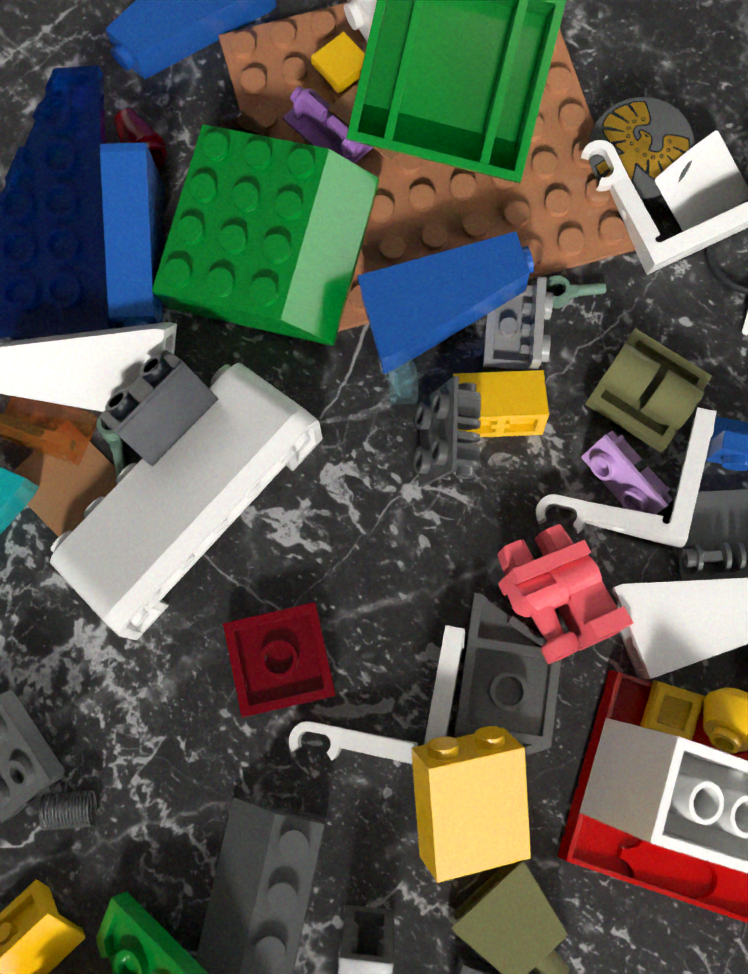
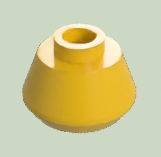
(726, 719)

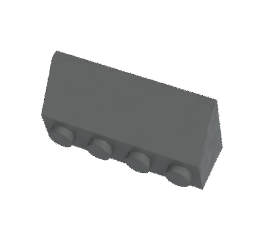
(260, 889)

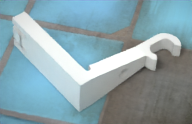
(641, 227)
(643, 524)
(392, 747)

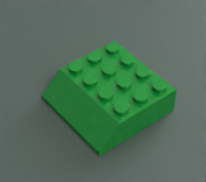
(456, 81)
(266, 234)

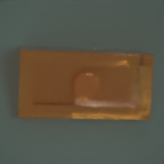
(48, 428)

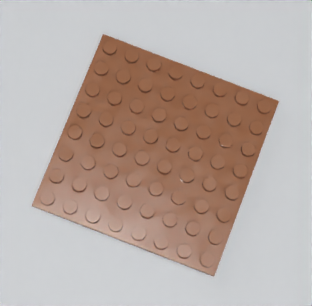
(432, 205)

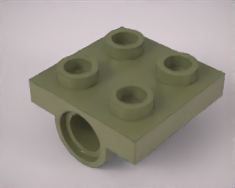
(649, 390)

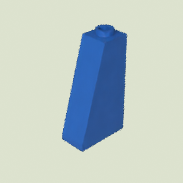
(163, 32)
(132, 232)
(440, 294)

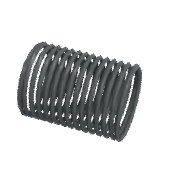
(58, 810)

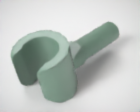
(572, 291)
(116, 445)

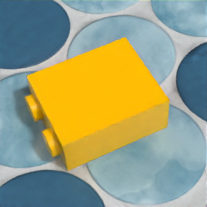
(471, 802)

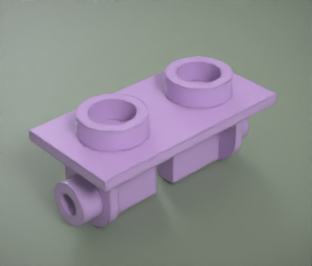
(614, 463)

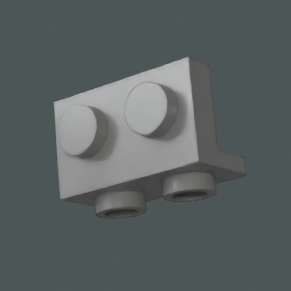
(516, 331)

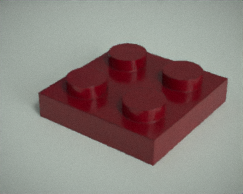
(279, 659)

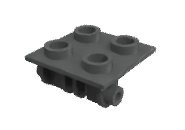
(441, 444)
(716, 537)

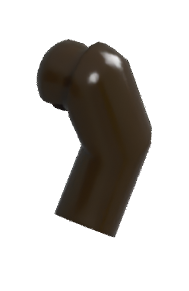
(242, 122)

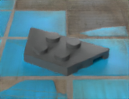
(506, 679)

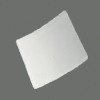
(709, 185)

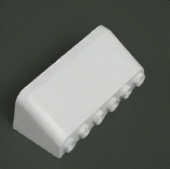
(171, 513)

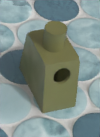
(512, 924)

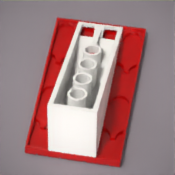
(660, 807)

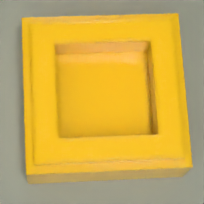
(339, 62)
(672, 710)

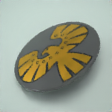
(646, 138)

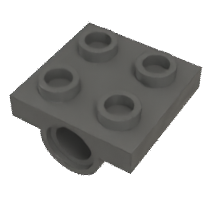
(26, 760)

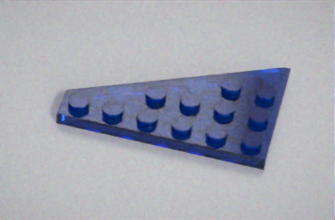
(54, 216)

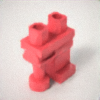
(561, 580)

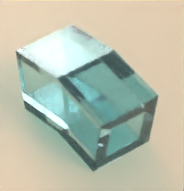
(403, 384)

